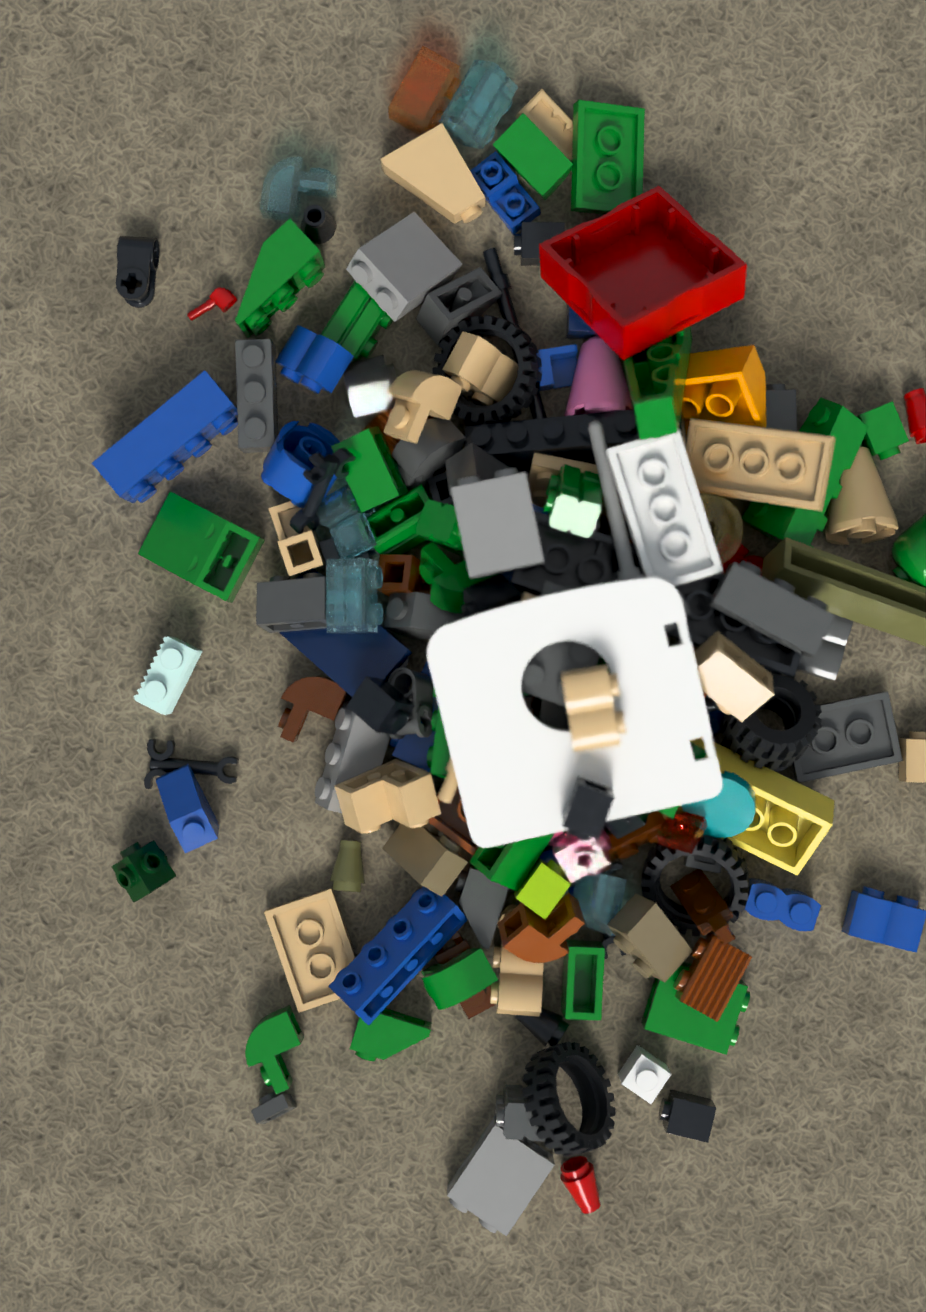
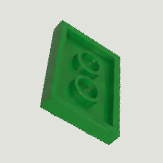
(606, 155)

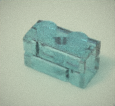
(479, 104)
(353, 596)

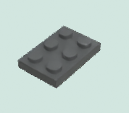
(544, 669)
(851, 738)

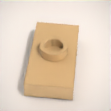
(551, 121)

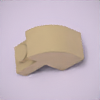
(419, 396)
(298, 551)

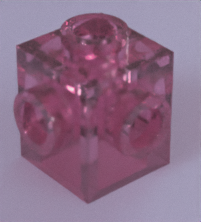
(580, 856)

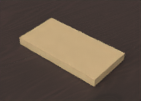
(760, 463)

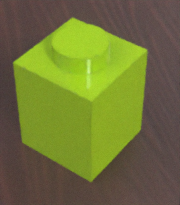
(543, 887)

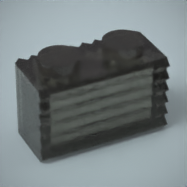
(368, 385)

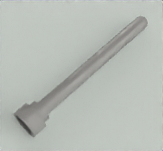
(613, 505)

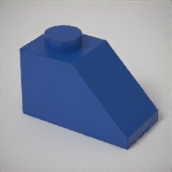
(187, 808)

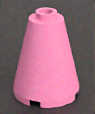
(598, 381)

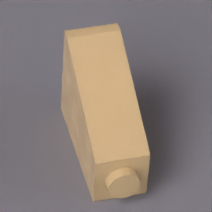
(436, 175)

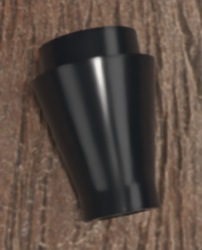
(320, 231)
(546, 1028)

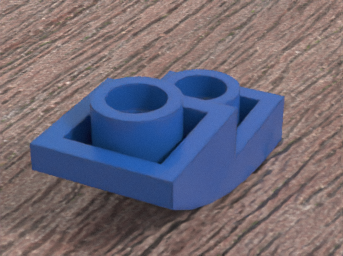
(505, 192)

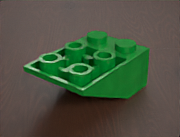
(281, 270)
(201, 547)

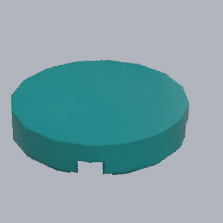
(728, 811)

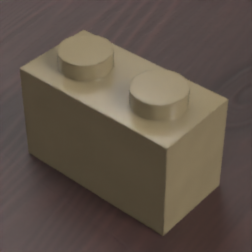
(426, 856)
(649, 938)

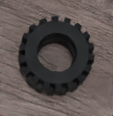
(773, 746)

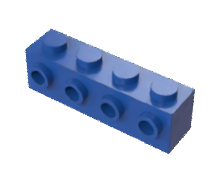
(397, 953)

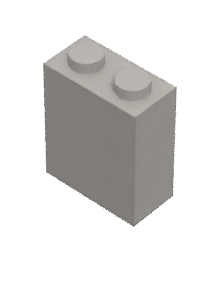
(403, 266)
(497, 523)
(499, 1178)

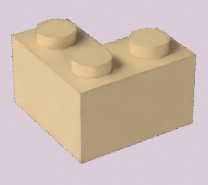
(388, 793)

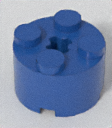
(291, 456)

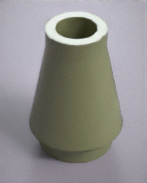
(348, 867)

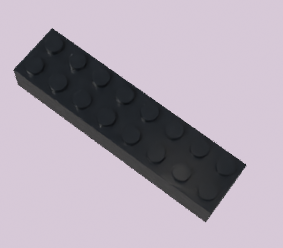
(593, 561)

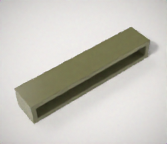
(850, 589)

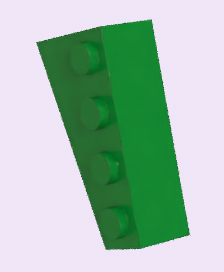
(658, 384)
(801, 524)

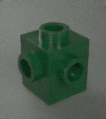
(142, 870)

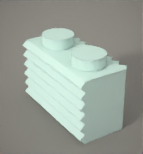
(168, 675)

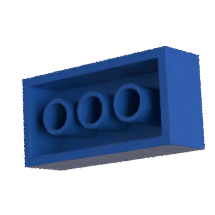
(168, 439)

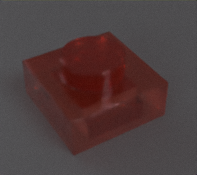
(682, 831)

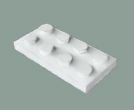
(664, 509)

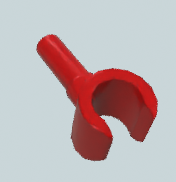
(221, 297)

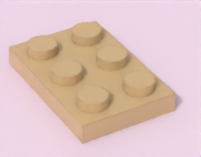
(311, 946)

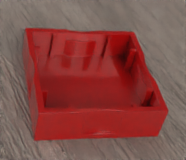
(642, 272)

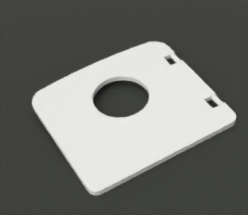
(521, 771)

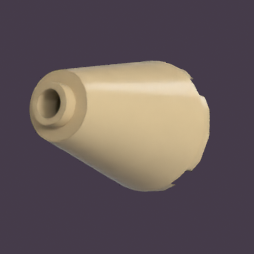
(861, 505)

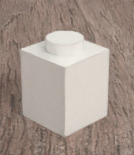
(644, 1074)

